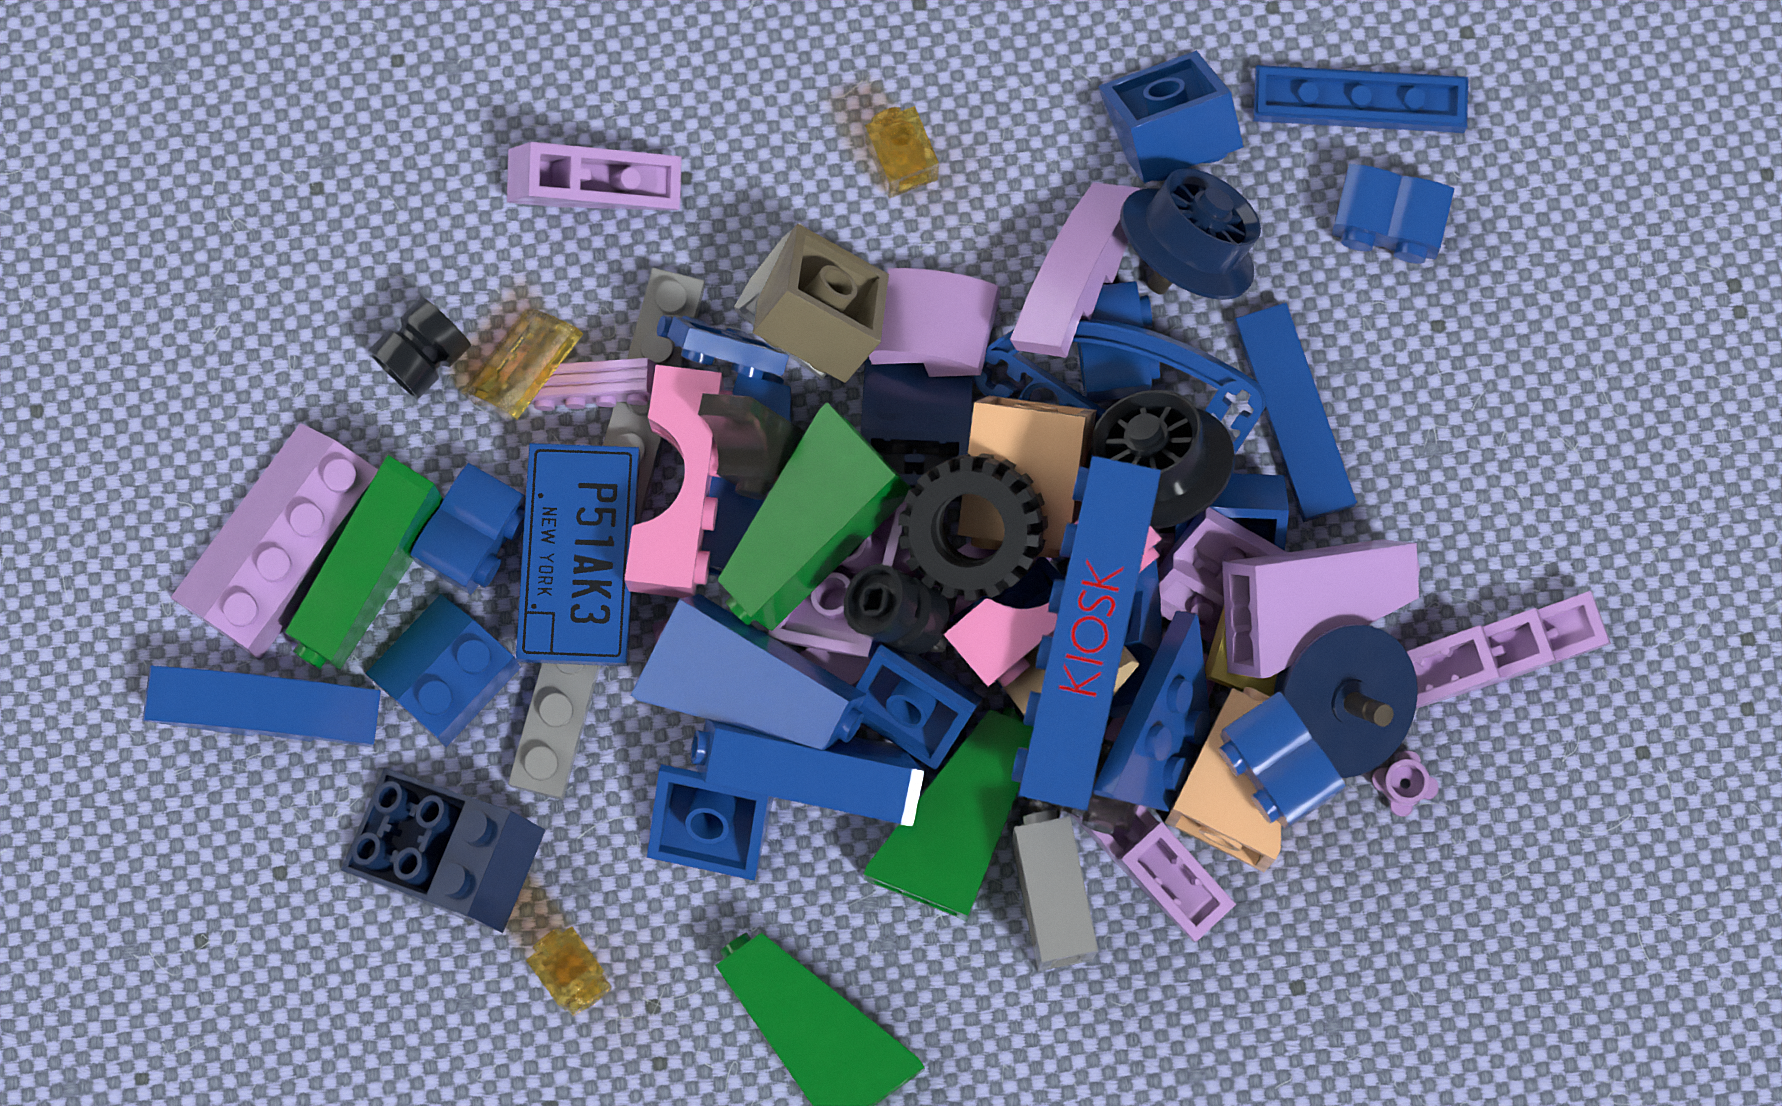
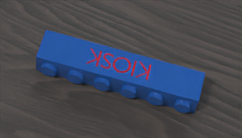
(1088, 633)

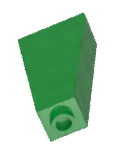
(811, 521)
(364, 565)
(956, 821)
(815, 1032)

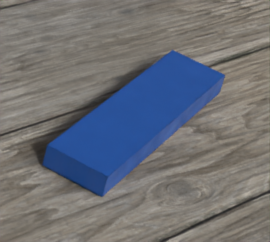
(1360, 99)
(1295, 412)

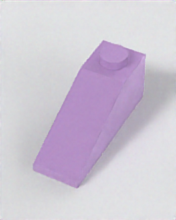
(592, 178)

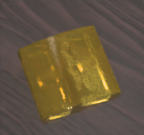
(522, 363)

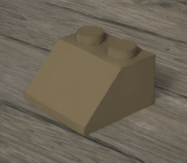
(822, 304)

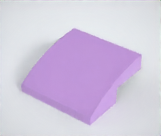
(937, 321)
(1193, 568)

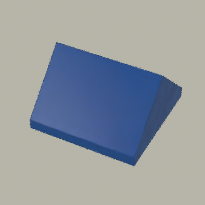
(914, 704)
(707, 824)

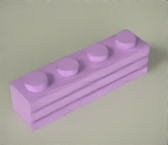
(597, 383)

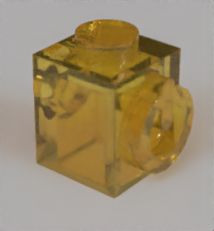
(901, 150)
(569, 970)

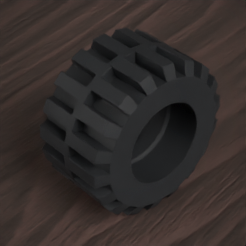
(933, 552)

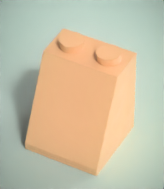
(1045, 444)
(1218, 804)

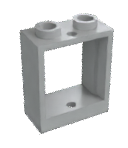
(1053, 891)

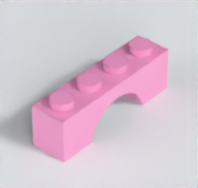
(667, 550)
(998, 636)

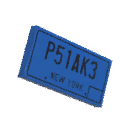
(577, 554)

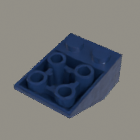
(915, 417)
(444, 849)

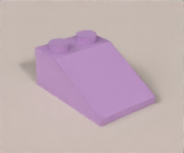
(820, 617)

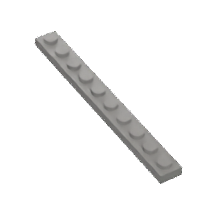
(566, 690)

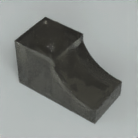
(749, 441)

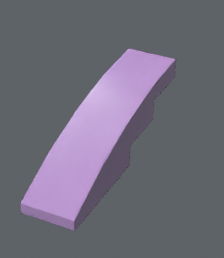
(1073, 272)
(1507, 648)
(1166, 873)

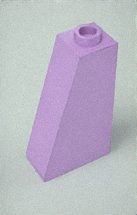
(1292, 597)

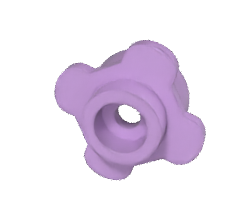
(1410, 768)

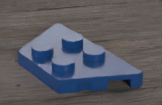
(1163, 724)

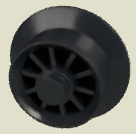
(1172, 436)

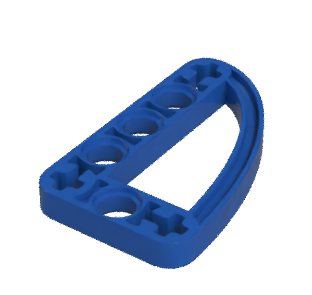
(1135, 340)

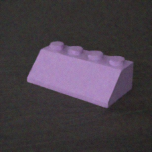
(276, 541)

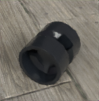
(419, 348)
(896, 609)

